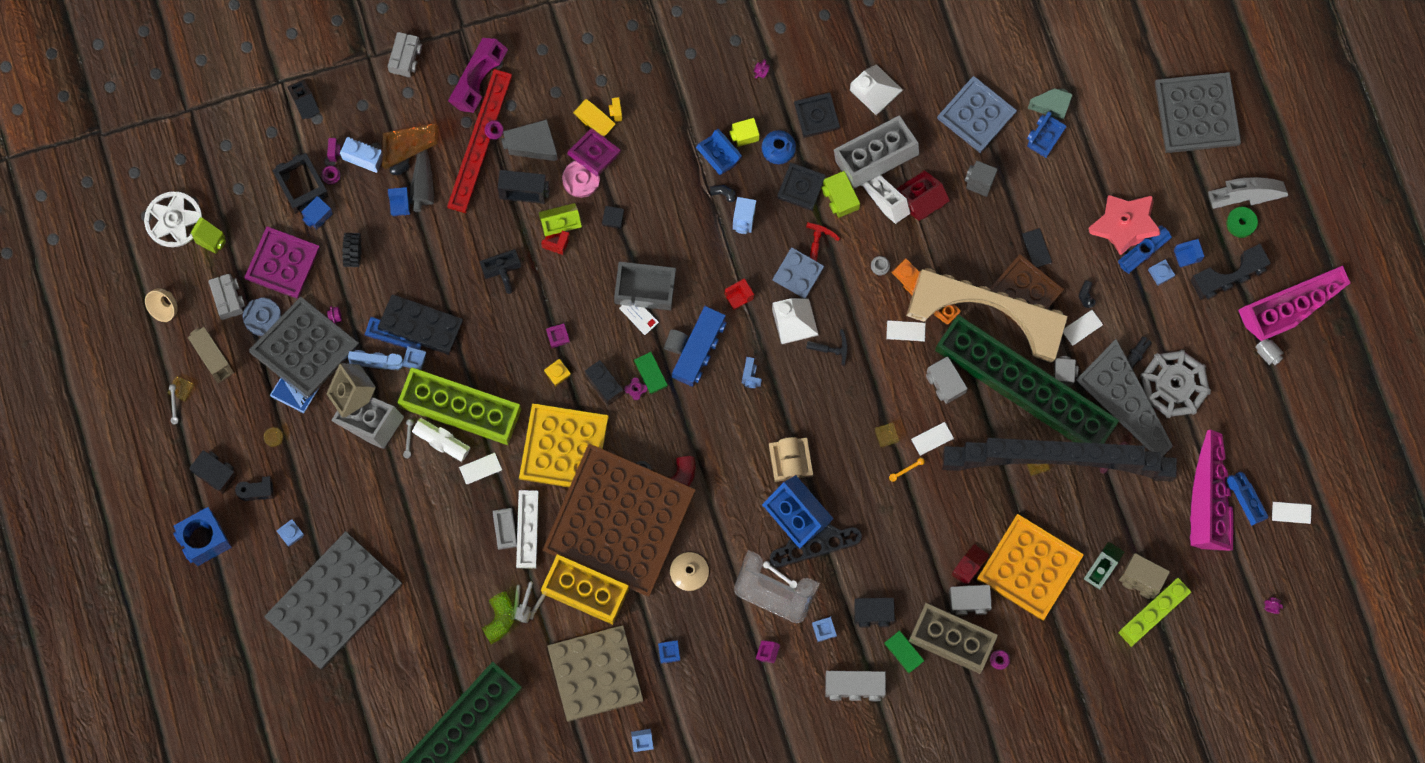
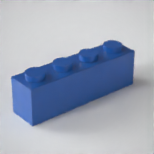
(699, 346)

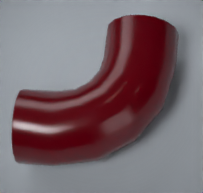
(685, 470)

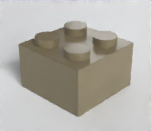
(1143, 576)

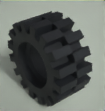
(352, 249)

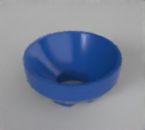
(775, 155)

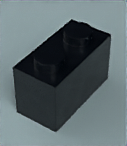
(603, 383)
(212, 471)
(873, 612)

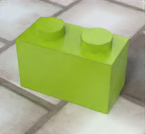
(840, 194)

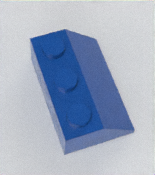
(797, 511)

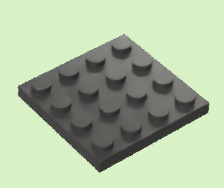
(1197, 112)
(303, 347)

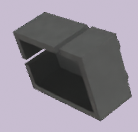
(645, 286)

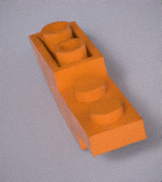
(908, 275)

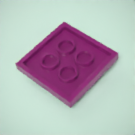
(282, 262)

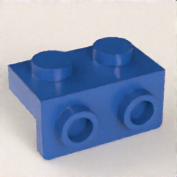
(1046, 135)
(719, 152)

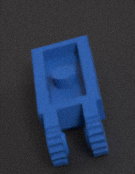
(1247, 498)

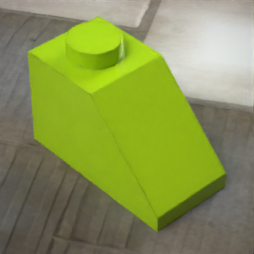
(208, 235)

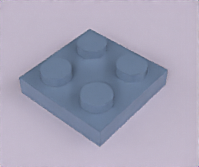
(798, 273)

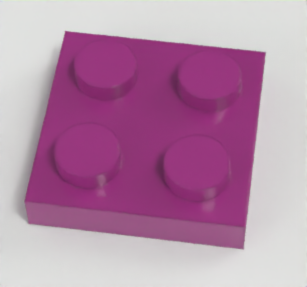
(594, 152)

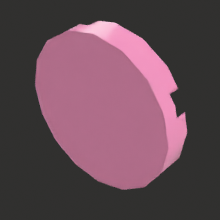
(579, 180)

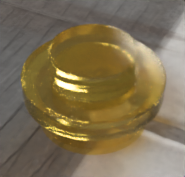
(273, 437)

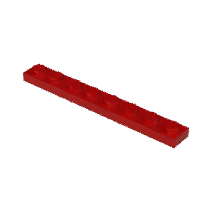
(479, 141)

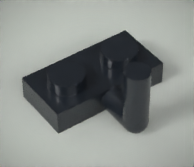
(501, 265)

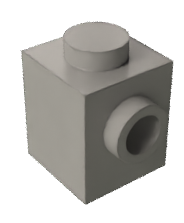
(1065, 370)

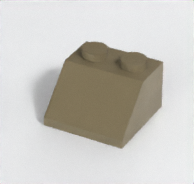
(350, 389)

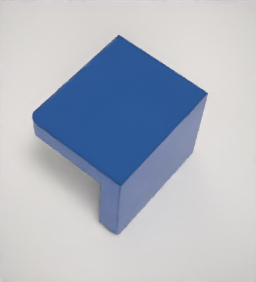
(399, 201)
(1188, 253)

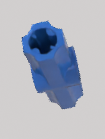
(1136, 256)

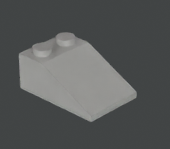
(372, 422)

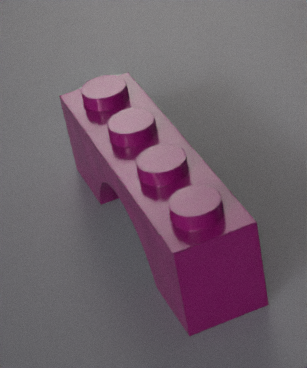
(487, 56)

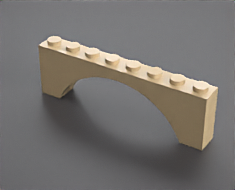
(1040, 325)

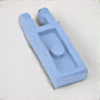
(375, 360)

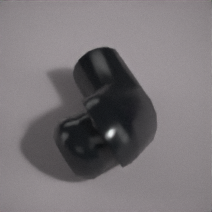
(400, 167)
(724, 190)
(1084, 295)

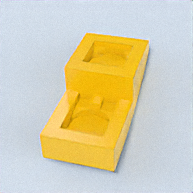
(594, 117)

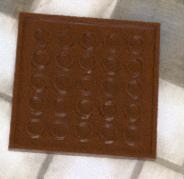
(619, 519)

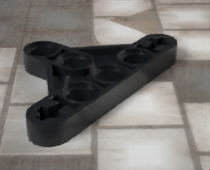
(821, 538)

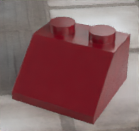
(923, 195)

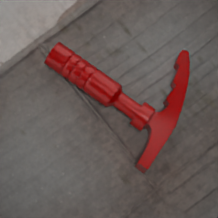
(819, 230)

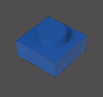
(669, 652)

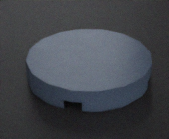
(261, 315)

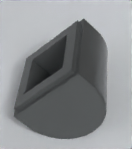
(675, 341)

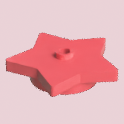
(1126, 222)

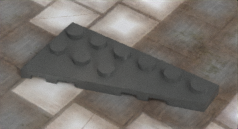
(1120, 393)

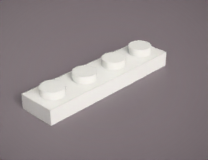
(527, 529)

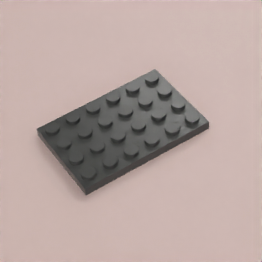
(333, 600)

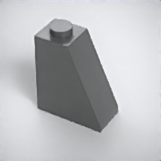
(530, 141)

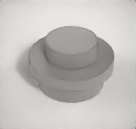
(880, 265)

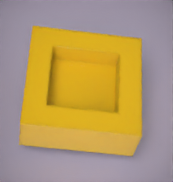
(615, 109)
(557, 372)

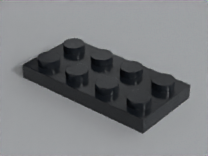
(420, 324)

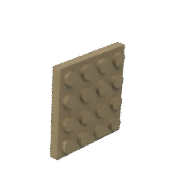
(595, 673)

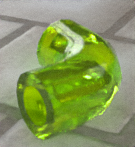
(503, 618)

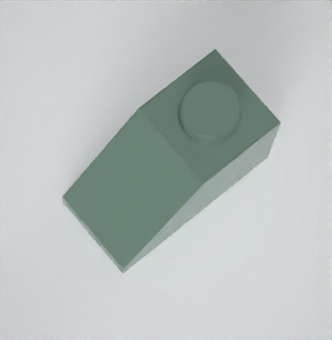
(1054, 101)

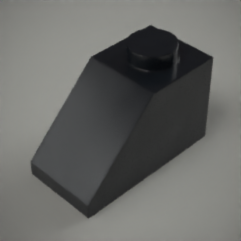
(303, 99)

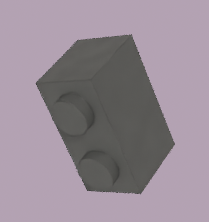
(980, 178)

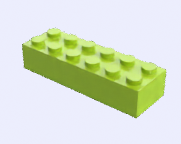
(459, 406)

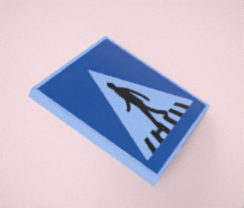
(288, 395)

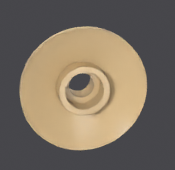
(688, 581)

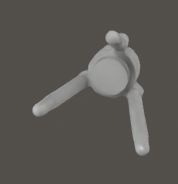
(522, 611)

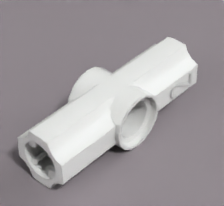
(441, 439)

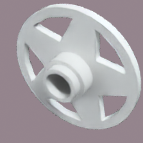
(172, 219)

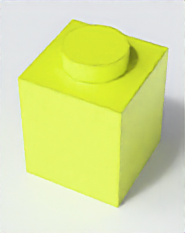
(744, 132)

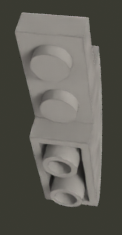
(1252, 189)

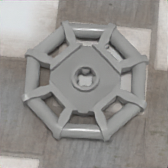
(1186, 382)

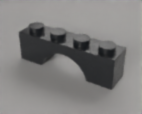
(1210, 282)

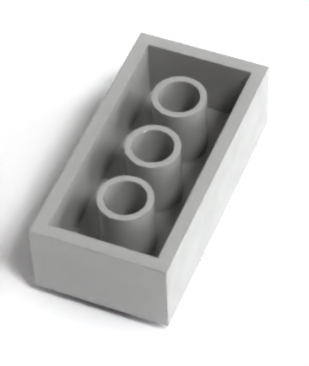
(876, 151)

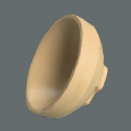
(158, 307)

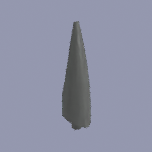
(422, 182)

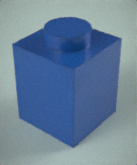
(316, 213)

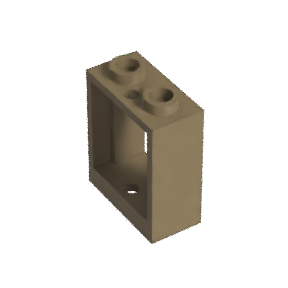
(210, 354)

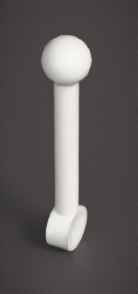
(793, 584)

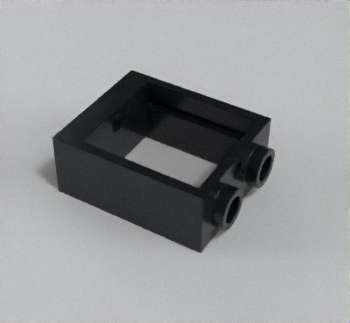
(523, 187)
(303, 201)

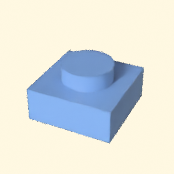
(1161, 272)
(414, 358)
(290, 533)
(824, 629)
(642, 740)

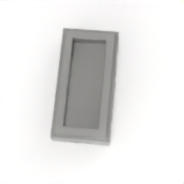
(504, 528)

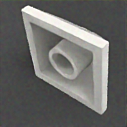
(875, 89)
(794, 320)

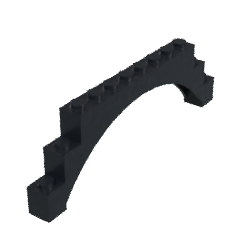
(1014, 451)

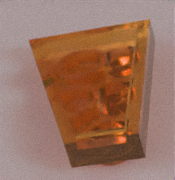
(406, 143)

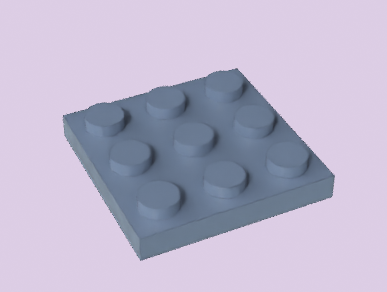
(976, 114)

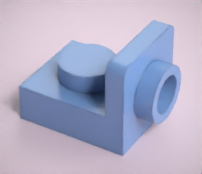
(749, 371)

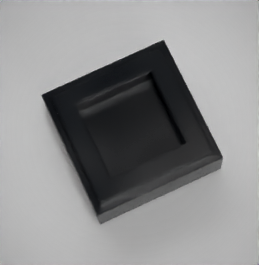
(613, 217)

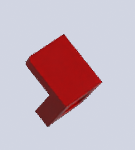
(556, 242)
(739, 294)

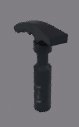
(825, 348)

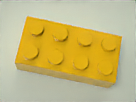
(585, 589)

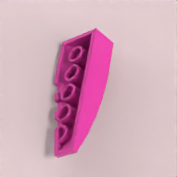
(1292, 305)
(1210, 509)

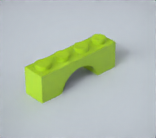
(1154, 612)

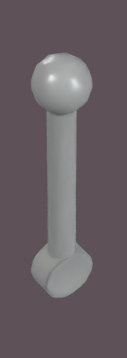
(174, 420)
(407, 454)

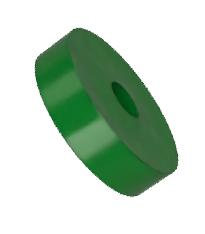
(1236, 228)

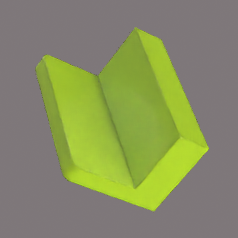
(560, 219)

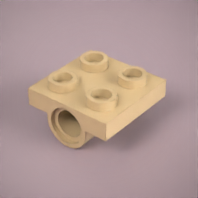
(790, 458)

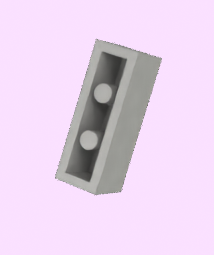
(855, 685)

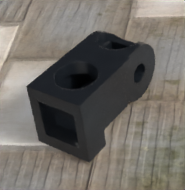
(255, 491)

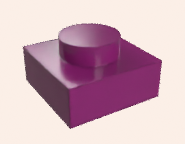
(333, 149)
(557, 335)
(767, 651)

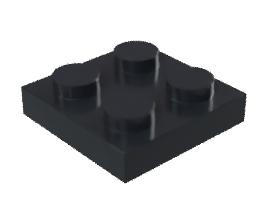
(816, 115)
(801, 186)

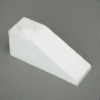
(888, 199)

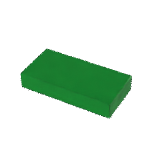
(650, 373)
(904, 652)

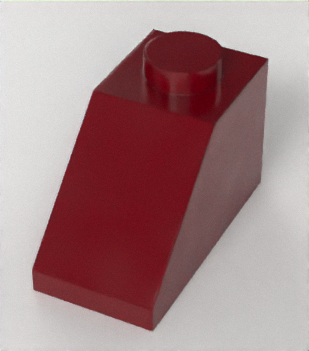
(970, 564)

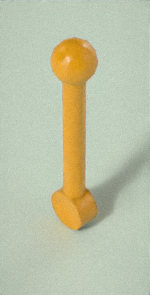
(893, 477)

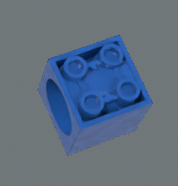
(218, 543)

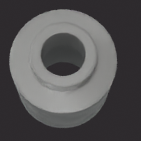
(1269, 351)

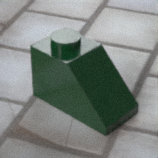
(1104, 565)

